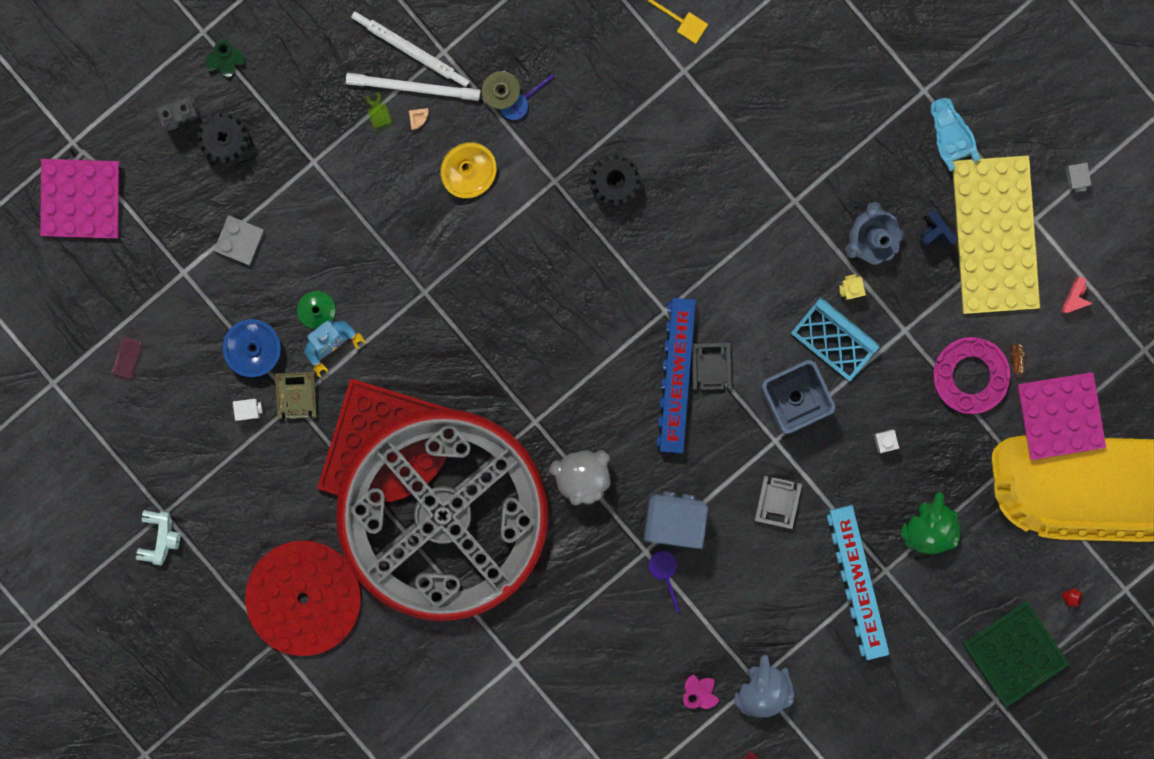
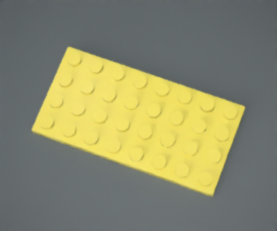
(995, 234)

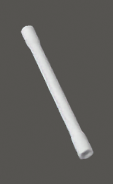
(362, 80)

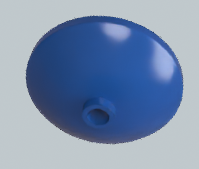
(237, 348)

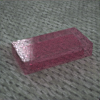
(127, 357)

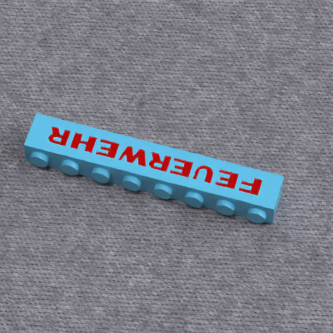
(858, 581)

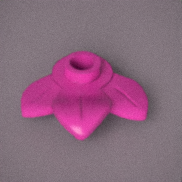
(702, 691)

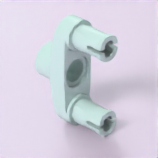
(165, 540)

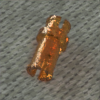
(1018, 358)

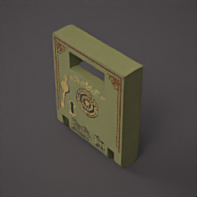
(296, 399)

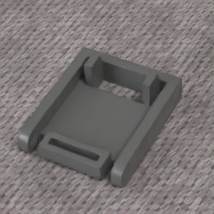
(711, 369)

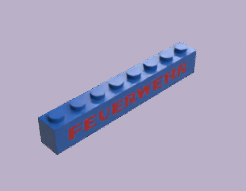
(677, 375)

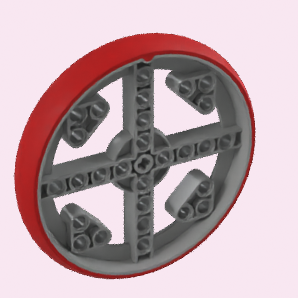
(454, 603)

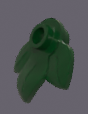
(224, 61)

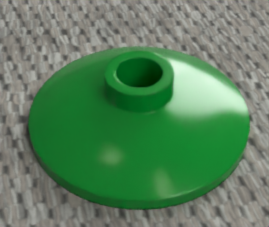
(313, 299)

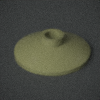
(498, 81)

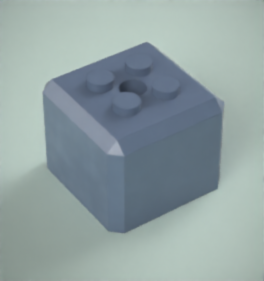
(814, 399)
(675, 520)

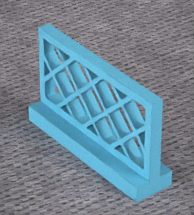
(849, 330)

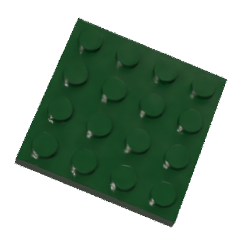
(1016, 653)

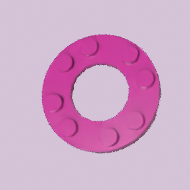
(996, 386)

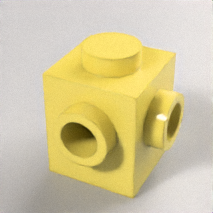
(852, 287)

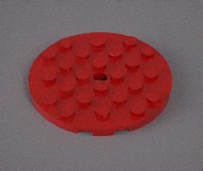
(274, 602)

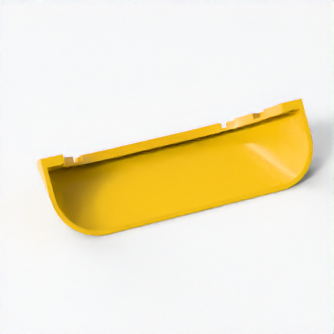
(1079, 494)

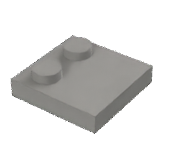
(239, 240)

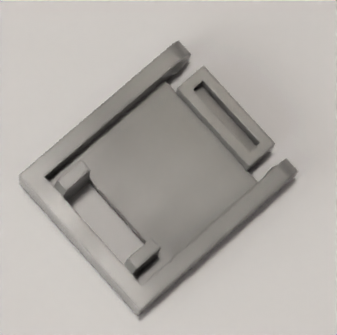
(778, 499)

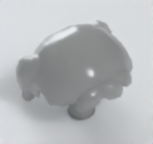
(582, 476)

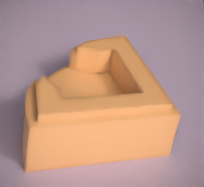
(418, 117)

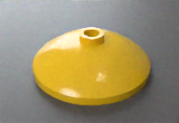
(472, 179)

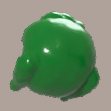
(934, 530)

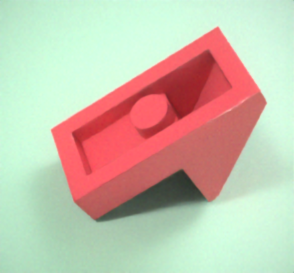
(1073, 300)

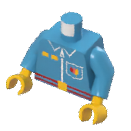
(326, 340)

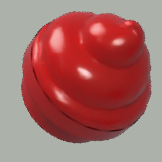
(1072, 597)

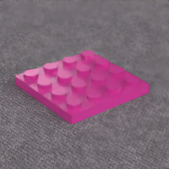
(79, 198)
(1061, 416)

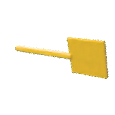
(691, 26)

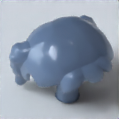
(874, 235)
(767, 692)

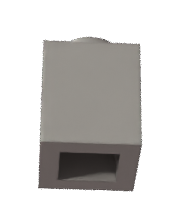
(1078, 177)

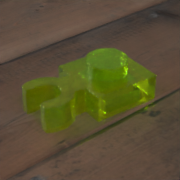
(379, 113)

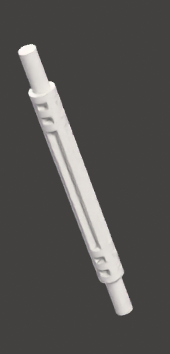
(410, 49)

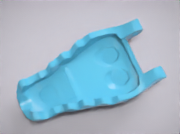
(953, 136)

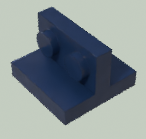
(937, 228)

